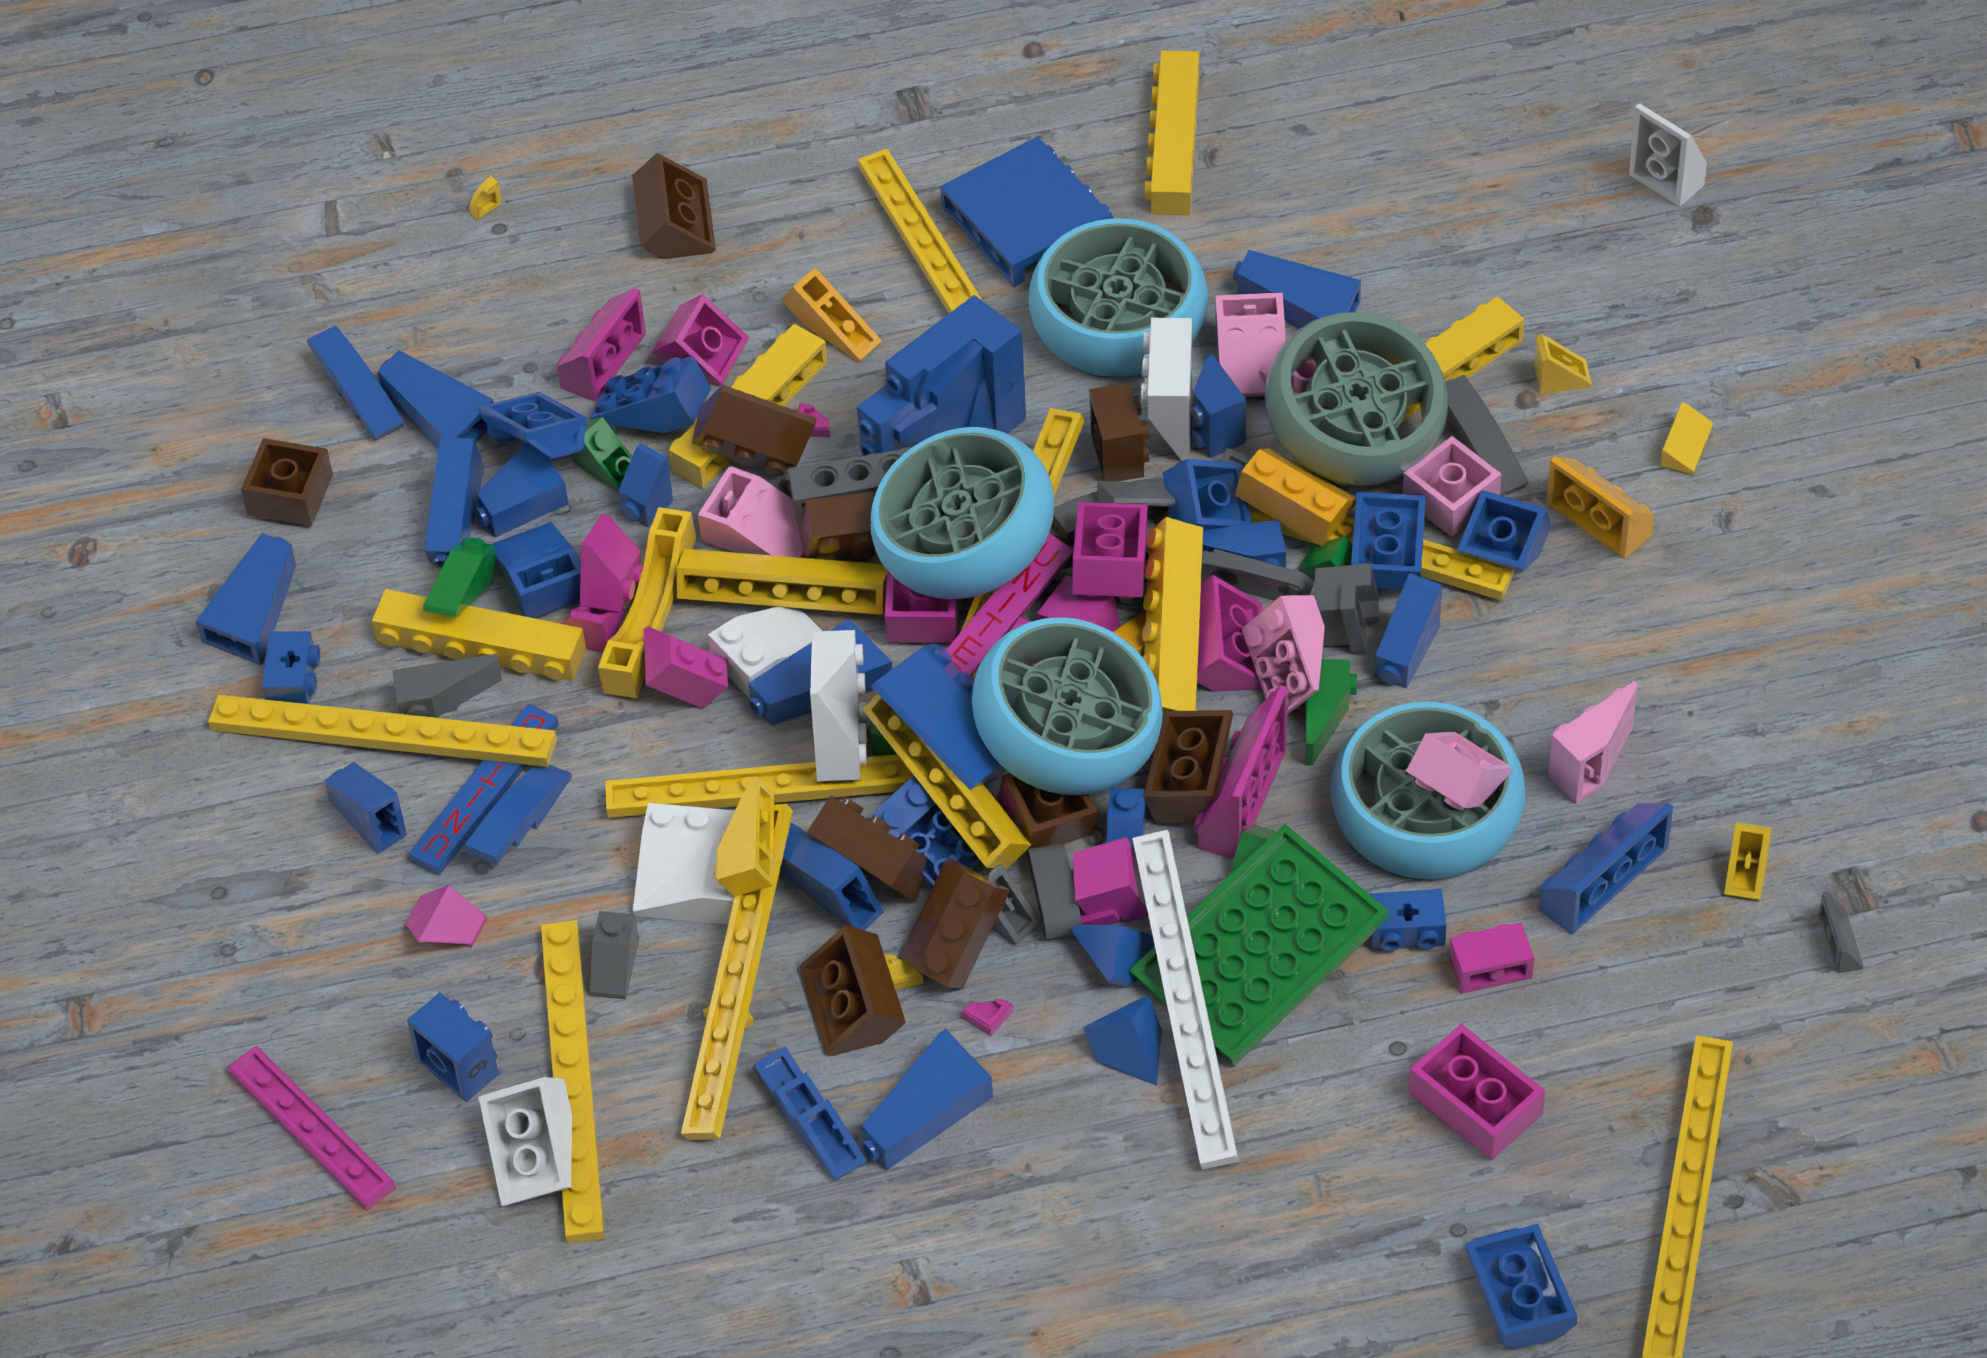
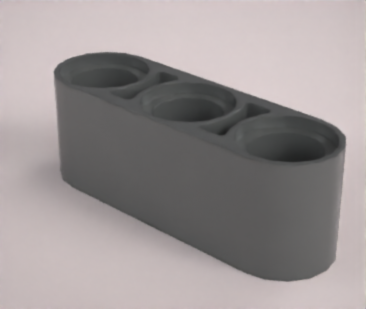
(1054, 890)

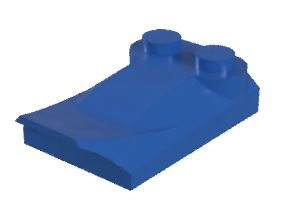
(538, 422)
(1389, 536)
(1521, 1286)

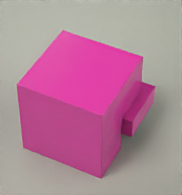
(1096, 610)
(1108, 884)

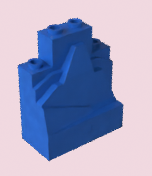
(948, 379)

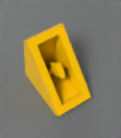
(1559, 367)
(1748, 860)

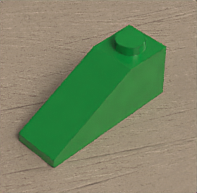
(462, 578)
(1328, 705)

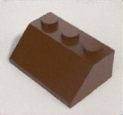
(672, 209)
(752, 430)
(1186, 764)
(870, 845)
(954, 924)
(852, 992)

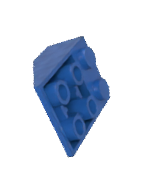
(655, 397)
(539, 570)
(920, 818)

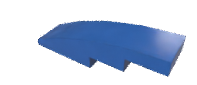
(355, 382)
(517, 812)
(809, 1114)

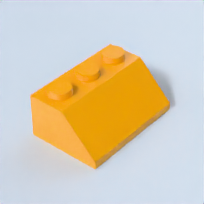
(1294, 495)
(1598, 506)

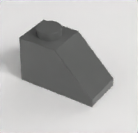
(613, 954)

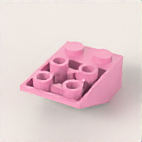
(1249, 336)
(750, 517)
(1288, 647)
(1589, 745)

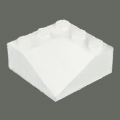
(1169, 380)
(836, 705)
(679, 863)

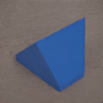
(1114, 949)
(1128, 1040)

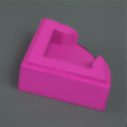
(822, 425)
(987, 1015)

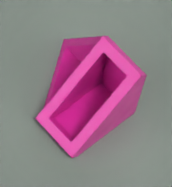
(597, 625)
(445, 918)

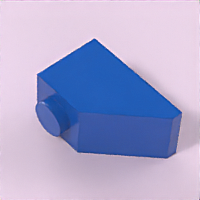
(645, 485)
(1126, 814)

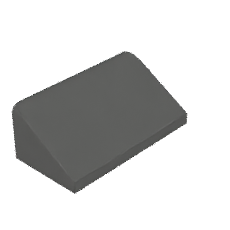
(1142, 493)
(1839, 935)

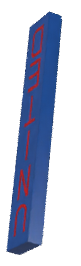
(473, 802)

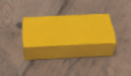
(1686, 440)

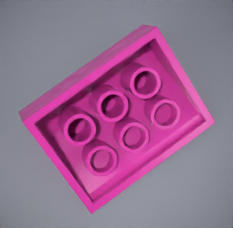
(1245, 777)

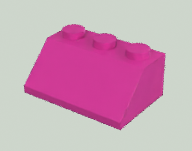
(603, 346)
(1222, 648)

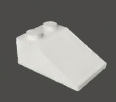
(1665, 157)
(760, 641)
(529, 1138)

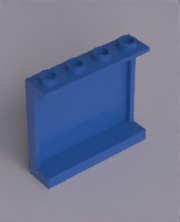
(1020, 206)

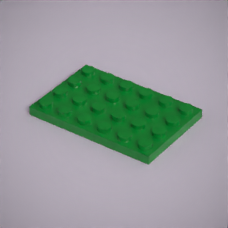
(1270, 939)

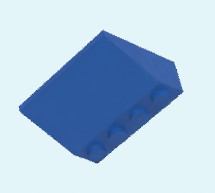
(938, 707)

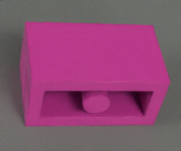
(1491, 957)

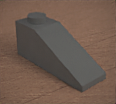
(442, 686)

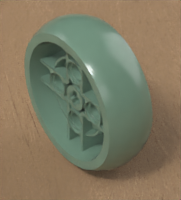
(1336, 440)

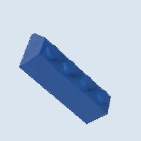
(1606, 865)

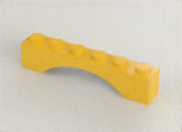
(624, 655)

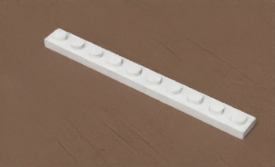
(1185, 1000)

